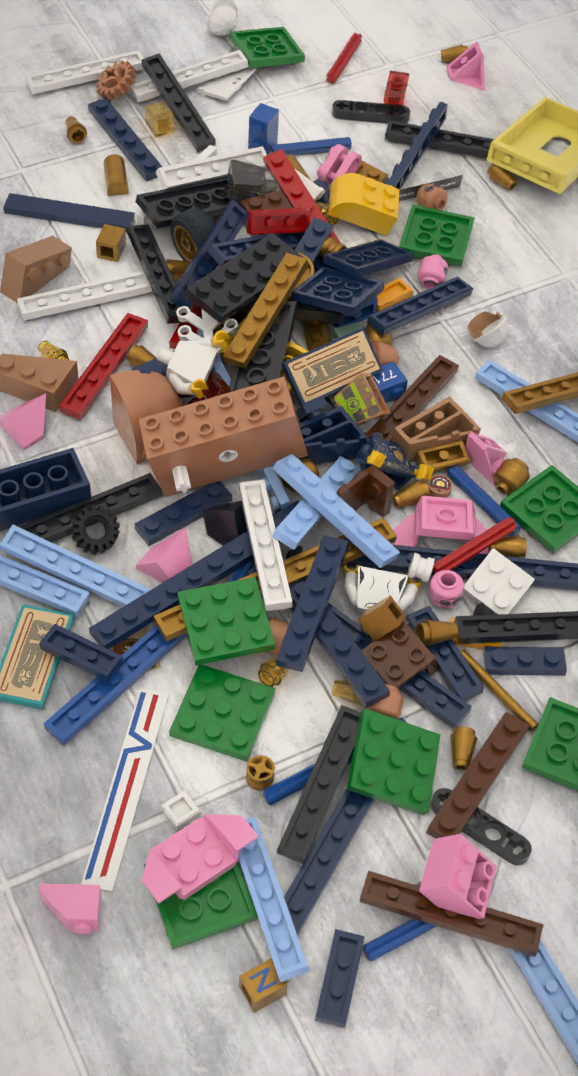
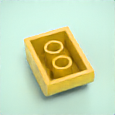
(364, 202)

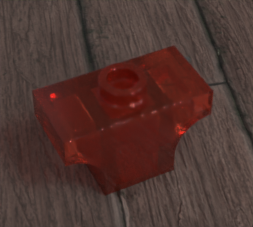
(396, 88)

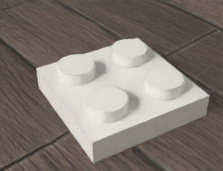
(498, 583)

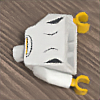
(369, 586)

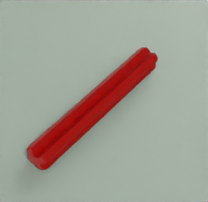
(343, 58)
(475, 545)

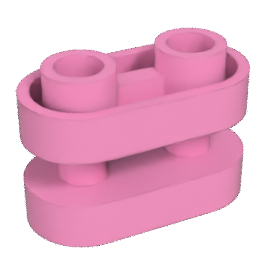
(338, 164)

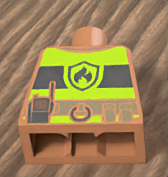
(362, 400)

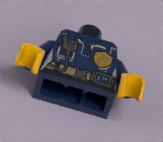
(390, 460)

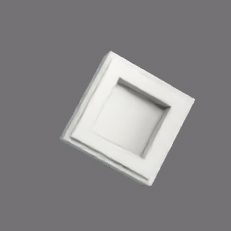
(180, 810)

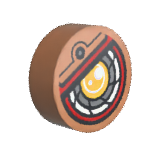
(440, 486)

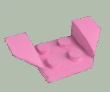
(440, 519)
(196, 855)

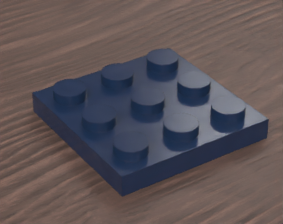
(337, 291)

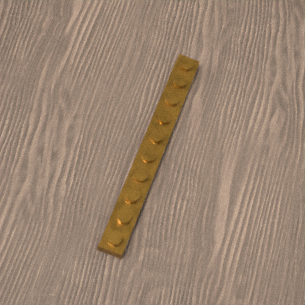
(296, 567)

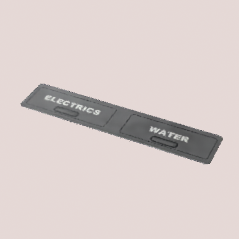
(448, 183)

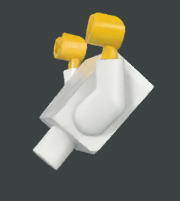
(192, 363)

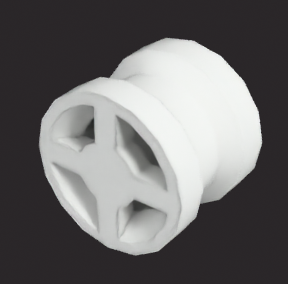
(420, 567)

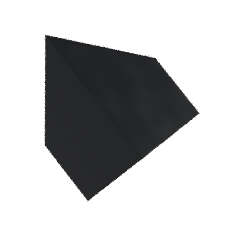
(225, 522)

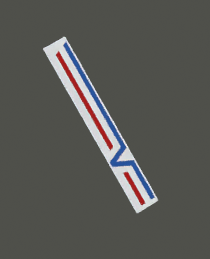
(125, 789)

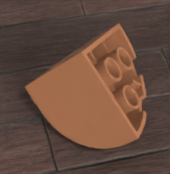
(136, 397)

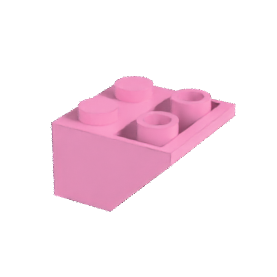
(458, 876)

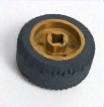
(190, 231)

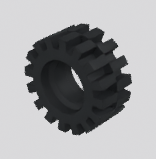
(104, 517)

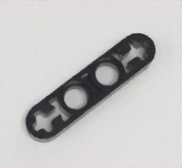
(349, 111)
(485, 821)

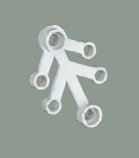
(206, 324)

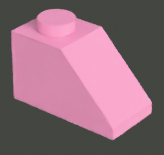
(74, 905)

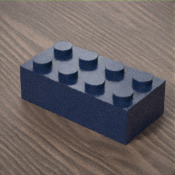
(41, 487)

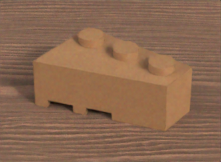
(33, 267)
(34, 376)
(433, 427)

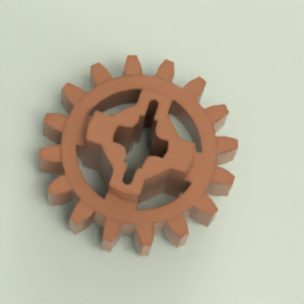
(116, 80)

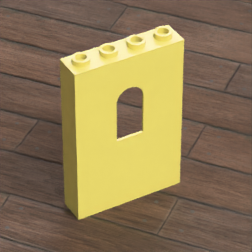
(520, 146)

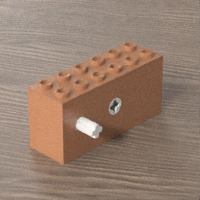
(222, 436)

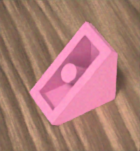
(469, 67)
(25, 421)
(484, 455)
(167, 557)

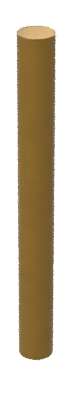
(499, 691)

